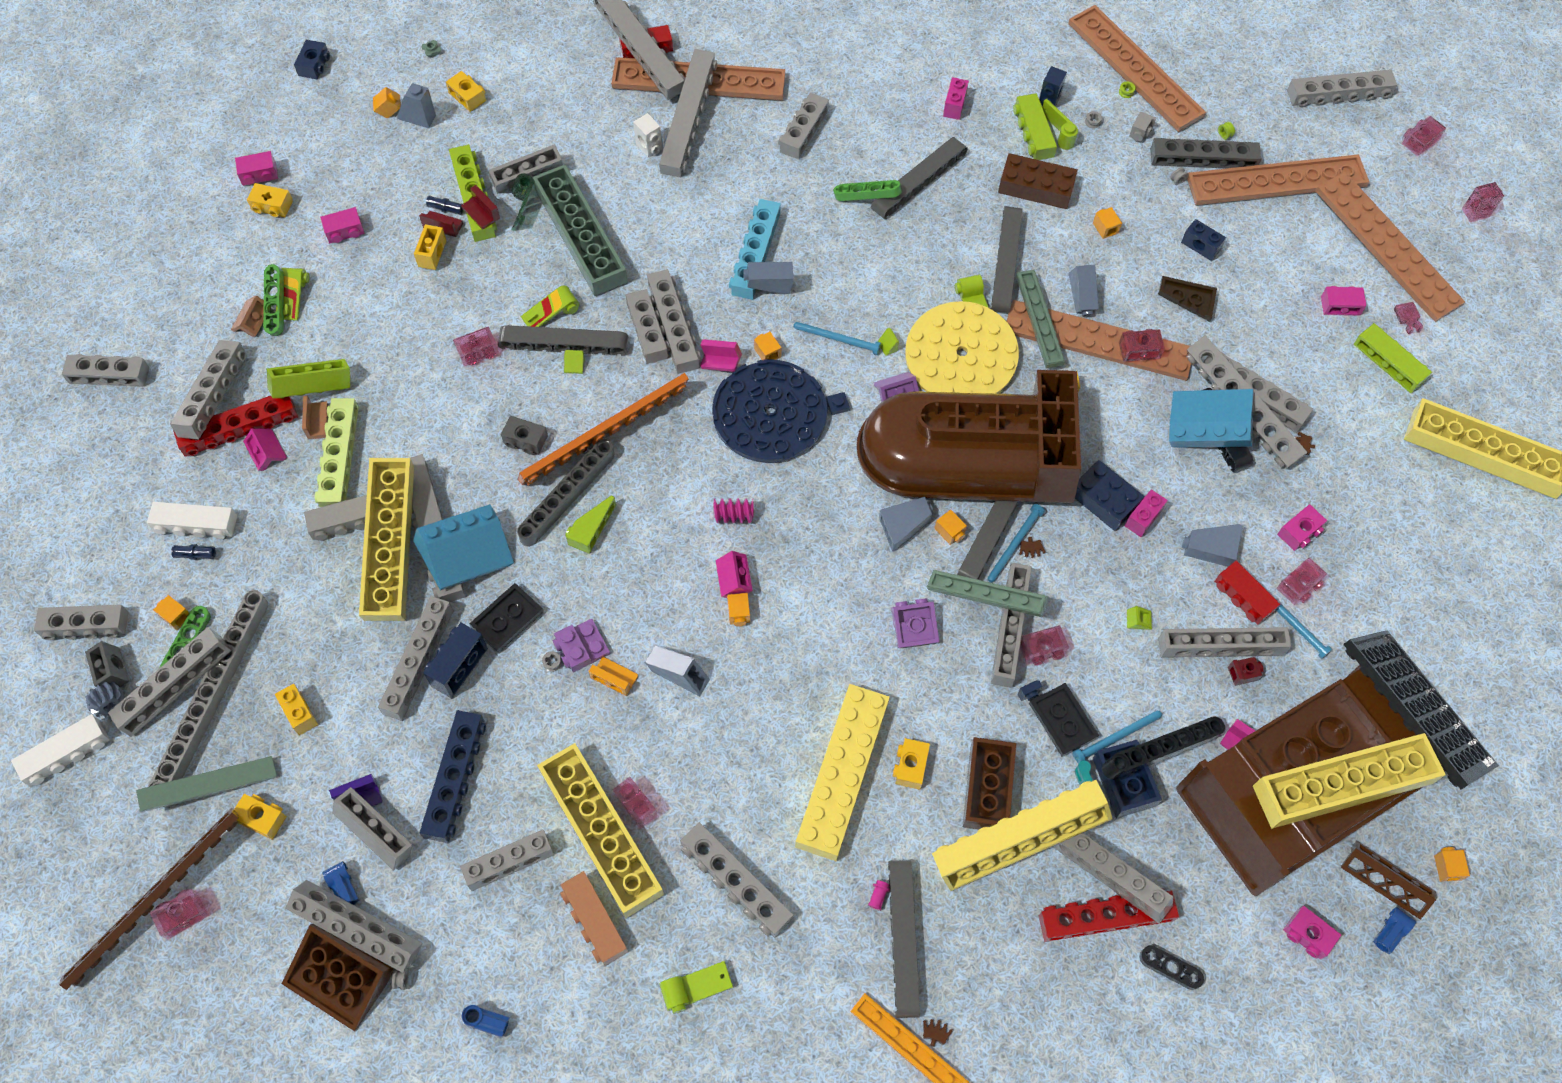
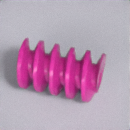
(733, 510)

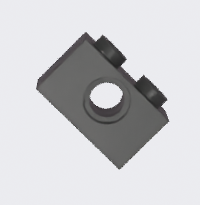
(516, 428)
(106, 664)

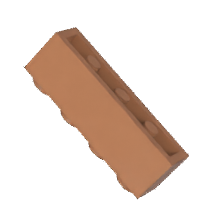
(594, 919)

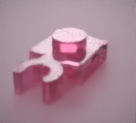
(1408, 314)

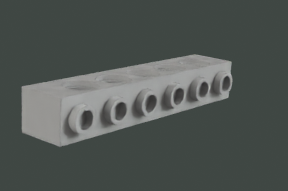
(1341, 87)
(669, 310)
(208, 389)
(1266, 390)
(1010, 631)
(1224, 642)
(415, 657)
(169, 682)
(699, 837)
(1117, 875)
(353, 925)

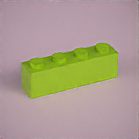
(1035, 127)
(1392, 358)
(308, 378)

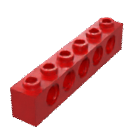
(244, 418)
(1054, 930)

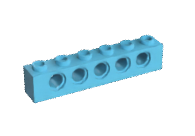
(756, 244)

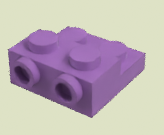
(915, 623)
(580, 645)

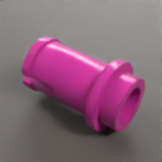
(878, 894)

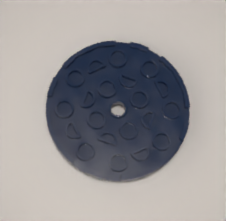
(775, 437)

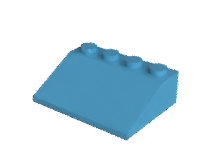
(1211, 418)
(463, 546)

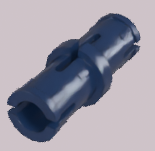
(440, 204)
(193, 552)

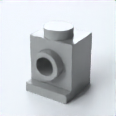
(1142, 126)

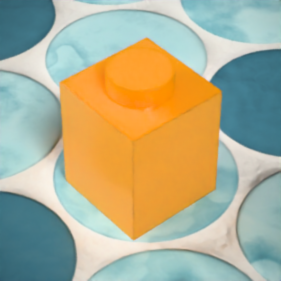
(386, 102)
(1107, 222)
(767, 346)
(951, 527)
(738, 609)
(171, 612)
(1451, 865)

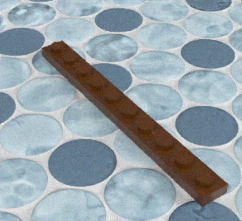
(144, 904)

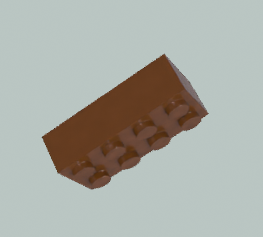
(1037, 181)
(989, 782)

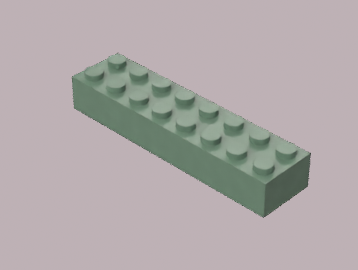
(580, 230)

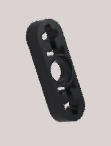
(1184, 981)

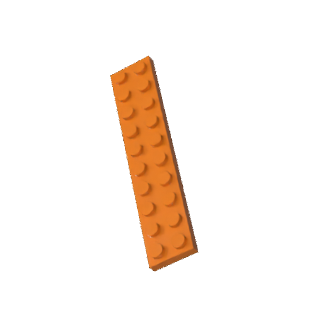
(611, 426)

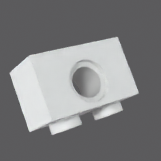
(648, 135)

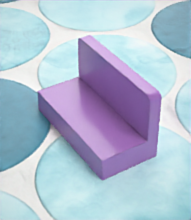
(897, 384)

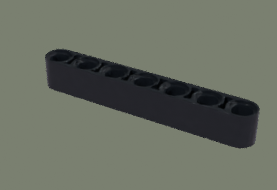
(1163, 747)

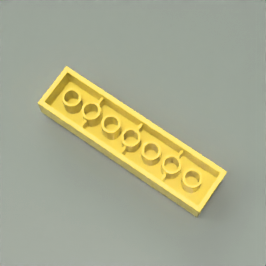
(1486, 447)
(386, 539)
(842, 772)
(1348, 780)
(600, 830)
(1022, 835)

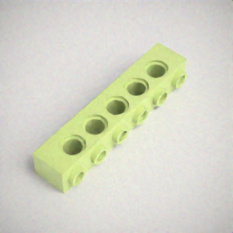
(348, 411)

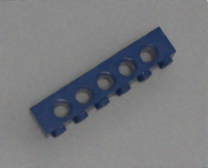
(463, 723)

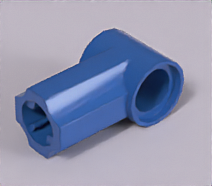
(340, 883)
(1394, 930)
(487, 1022)

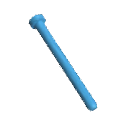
(839, 337)
(1036, 510)
(1323, 651)
(1081, 755)

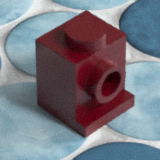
(1241, 675)

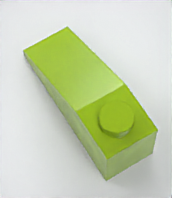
(590, 525)

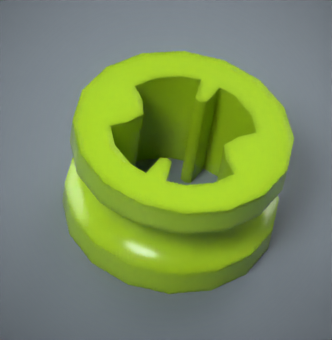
(1127, 94)
(1226, 130)

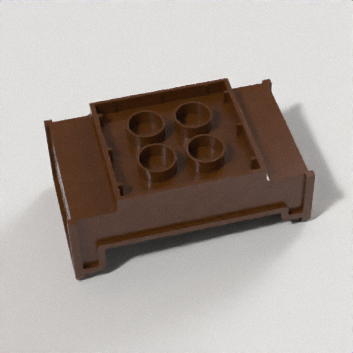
(1325, 726)

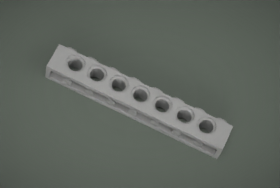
(1219, 362)

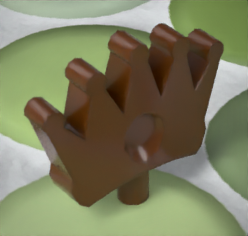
(1305, 441)
(1031, 547)
(935, 1033)

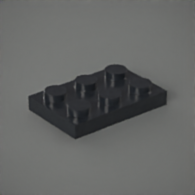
(506, 617)
(1063, 719)

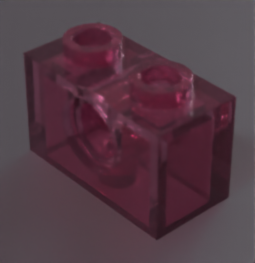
(1423, 135)
(1482, 202)
(478, 339)
(1134, 351)
(1307, 572)
(1051, 637)
(635, 802)
(193, 912)

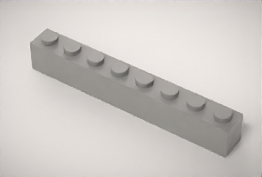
(642, 46)
(687, 113)
(426, 512)

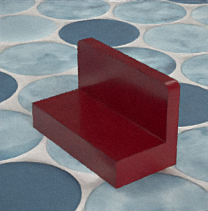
(481, 208)
(450, 225)

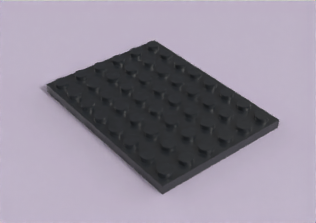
(1421, 706)

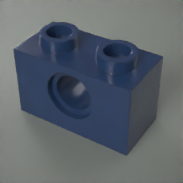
(312, 59)
(1053, 85)
(1203, 239)

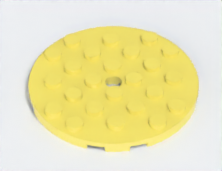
(966, 325)

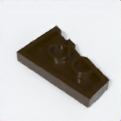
(1189, 295)

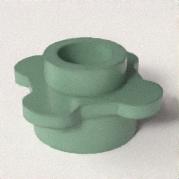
(431, 48)

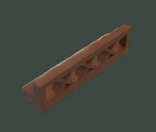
(1393, 873)

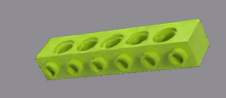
(467, 177)

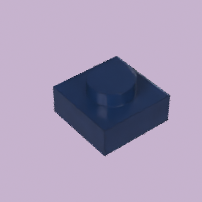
(838, 403)
(1030, 691)

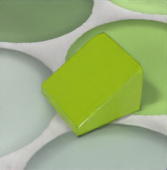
(889, 342)
(574, 361)
(1139, 618)

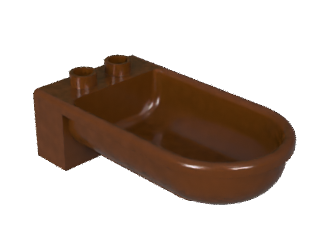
(977, 443)

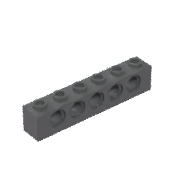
(1204, 153)

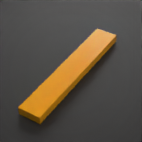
(905, 1042)

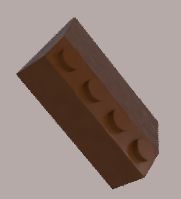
(336, 976)

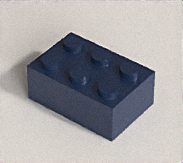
(1107, 495)
(455, 660)
(1130, 792)

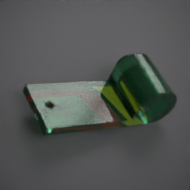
(521, 190)

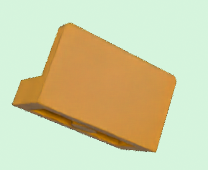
(613, 675)

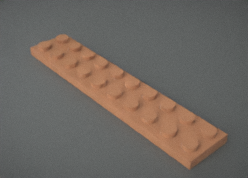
(1137, 68)
(727, 79)
(1272, 179)
(1390, 246)
(1100, 341)

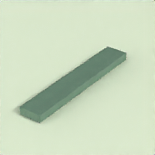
(1040, 318)
(988, 593)
(206, 784)

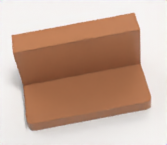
(250, 316)
(314, 418)

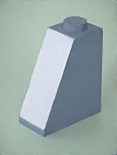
(417, 106)
(770, 276)
(1084, 289)
(904, 521)
(1214, 544)
(677, 669)

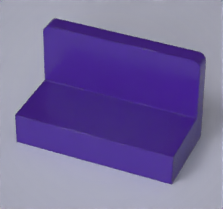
(364, 786)

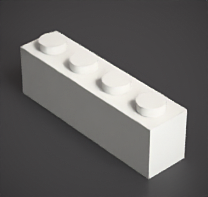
(192, 519)
(60, 750)

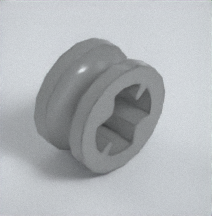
(1093, 124)
(1179, 176)
(548, 656)
(400, 979)

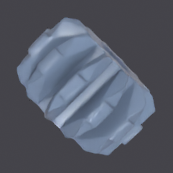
(104, 698)

